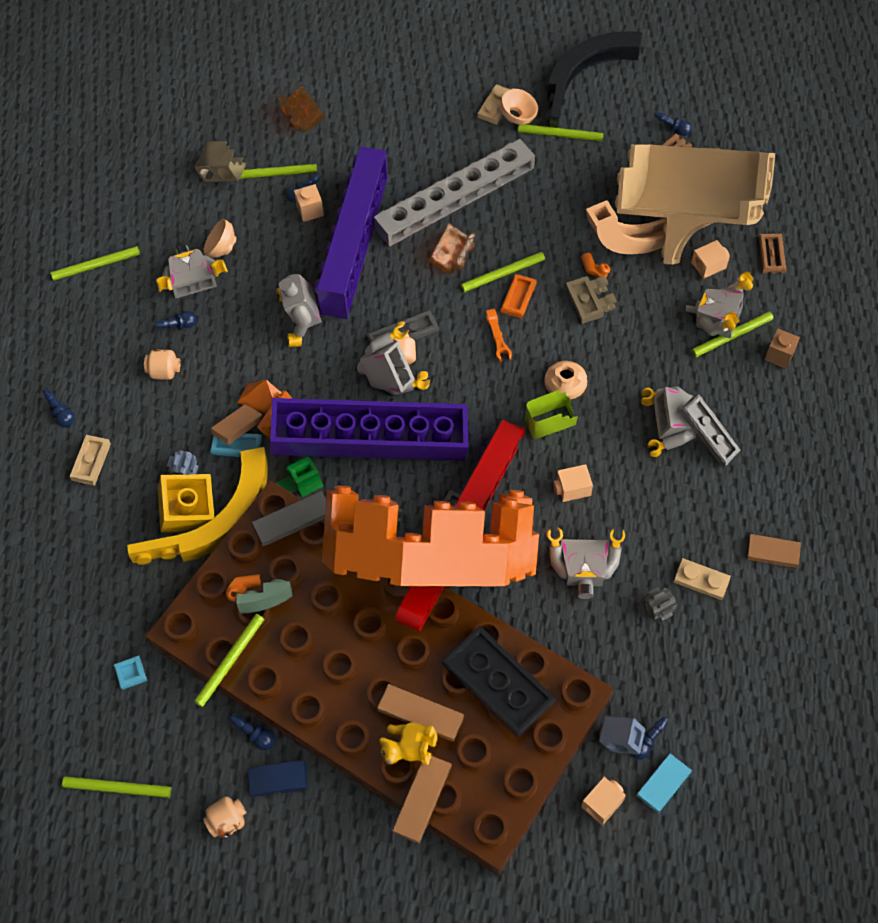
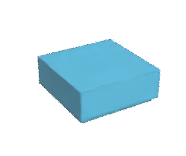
(130, 672)

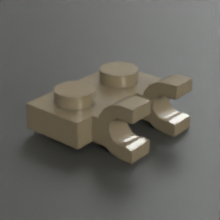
(585, 300)

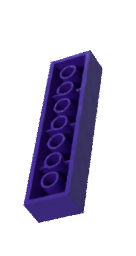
(352, 233)
(369, 429)

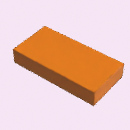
(518, 296)

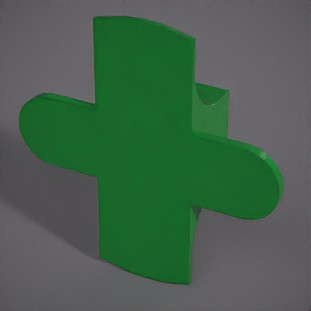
(302, 477)

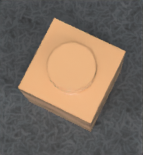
(309, 203)
(710, 259)
(573, 483)
(603, 800)

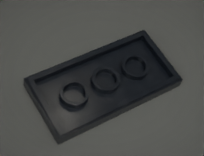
(498, 682)

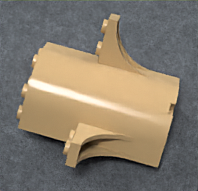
(694, 189)

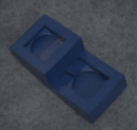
(278, 777)

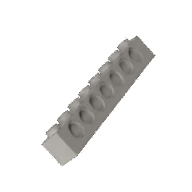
(454, 192)

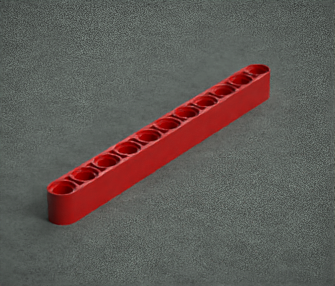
(479, 489)

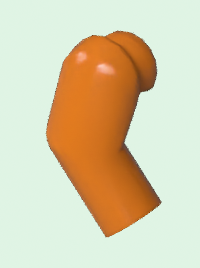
(593, 269)
(241, 585)

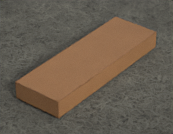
(419, 710)
(422, 799)

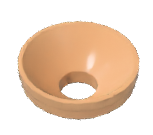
(520, 102)
(220, 240)
(574, 386)

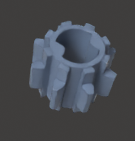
(182, 463)

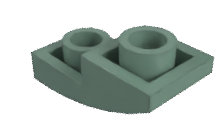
(273, 594)

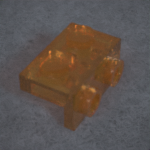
(302, 108)
(451, 249)

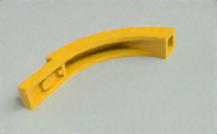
(207, 537)

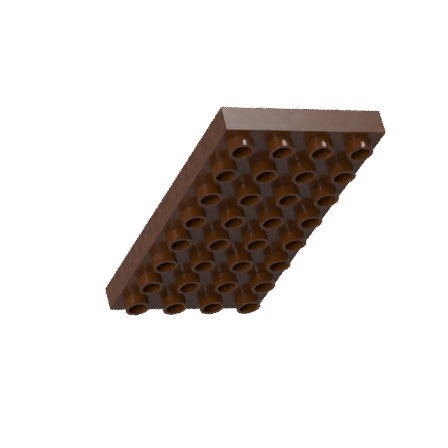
(335, 648)

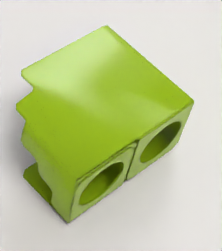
(545, 404)

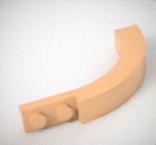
(625, 237)

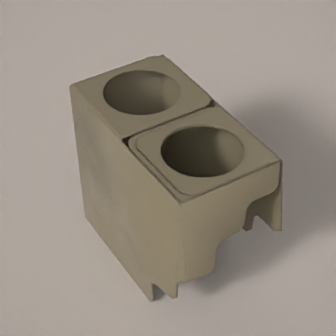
(223, 164)

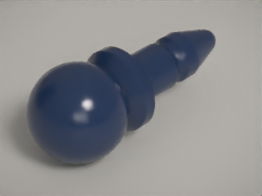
(681, 127)
(290, 195)
(186, 319)
(64, 416)
(650, 735)
(263, 738)

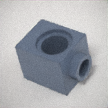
(622, 735)

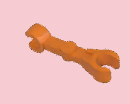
(492, 320)

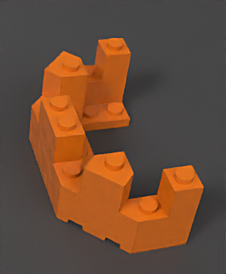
(450, 551)

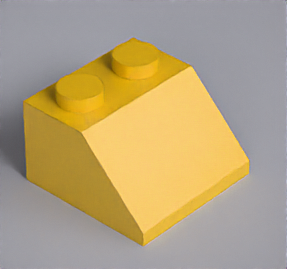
(185, 502)

